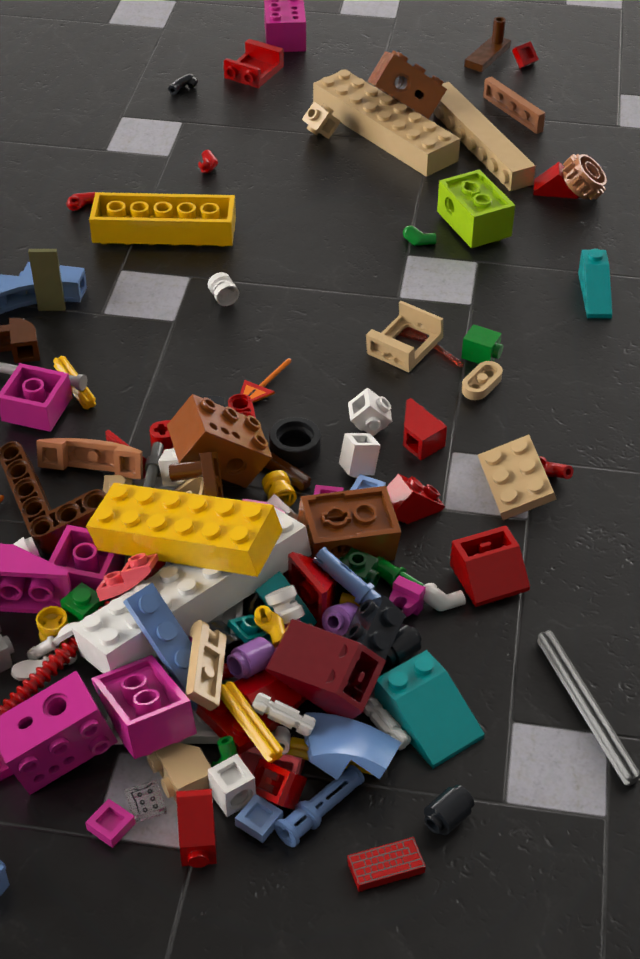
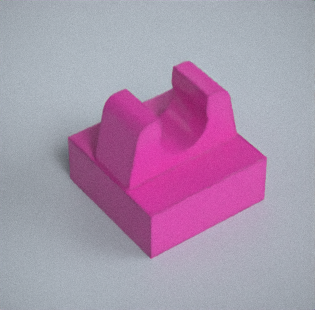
(407, 596)

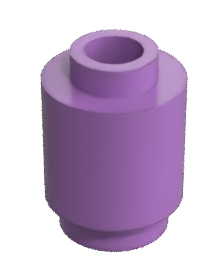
(339, 617)
(250, 658)

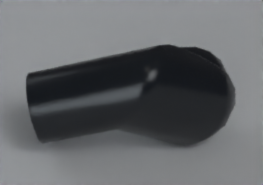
(180, 83)

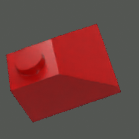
(311, 584)

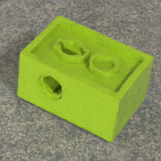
(475, 208)

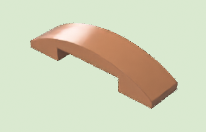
(90, 454)

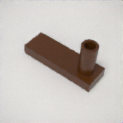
(491, 49)
(206, 467)

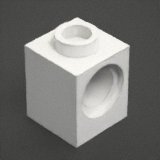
(231, 784)

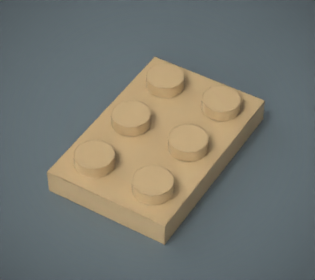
(516, 477)

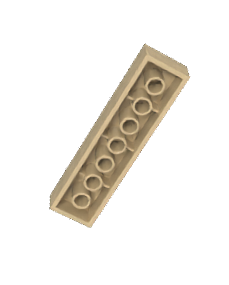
(387, 122)

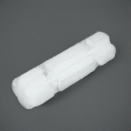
(283, 714)
(385, 722)

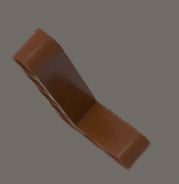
(41, 521)

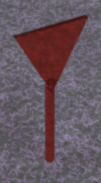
(411, 333)

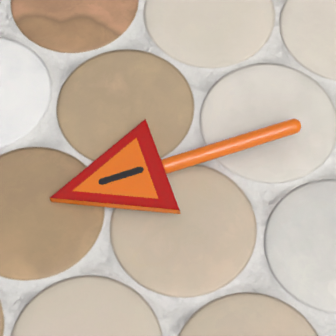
(258, 392)

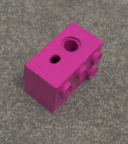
(285, 24)
(53, 733)

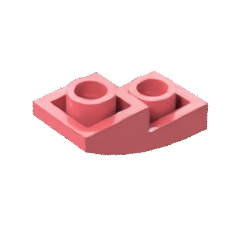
(132, 574)

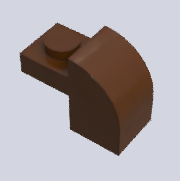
(21, 339)

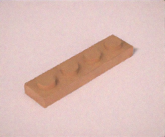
(514, 105)

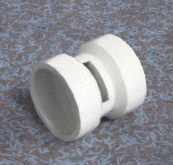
(223, 289)
(284, 603)

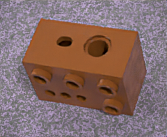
(414, 87)
(209, 427)
(351, 519)

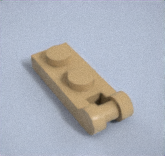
(205, 665)

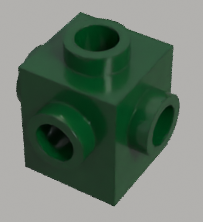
(362, 565)

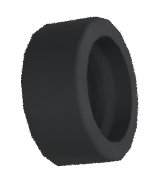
(296, 427)

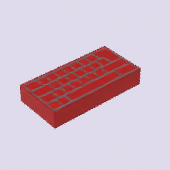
(386, 864)

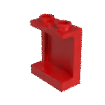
(256, 65)

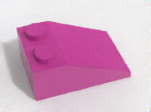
(30, 581)
(145, 706)

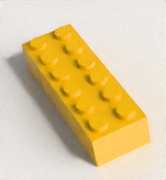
(163, 219)
(186, 528)

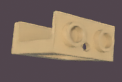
(398, 353)

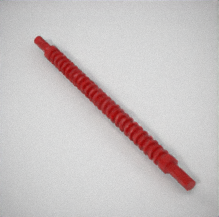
(55, 662)

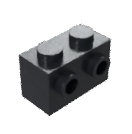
(376, 625)

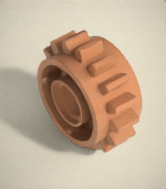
(584, 176)

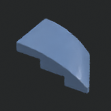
(342, 739)

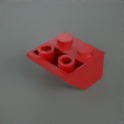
(489, 565)

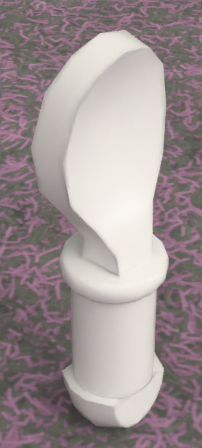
(51, 642)
(21, 670)

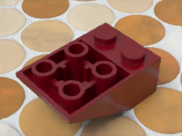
(326, 668)

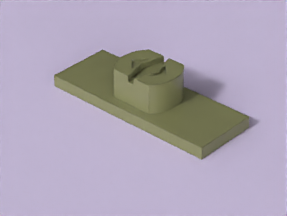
(47, 279)

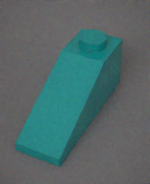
(595, 283)

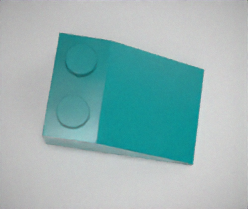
(428, 708)

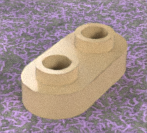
(482, 380)

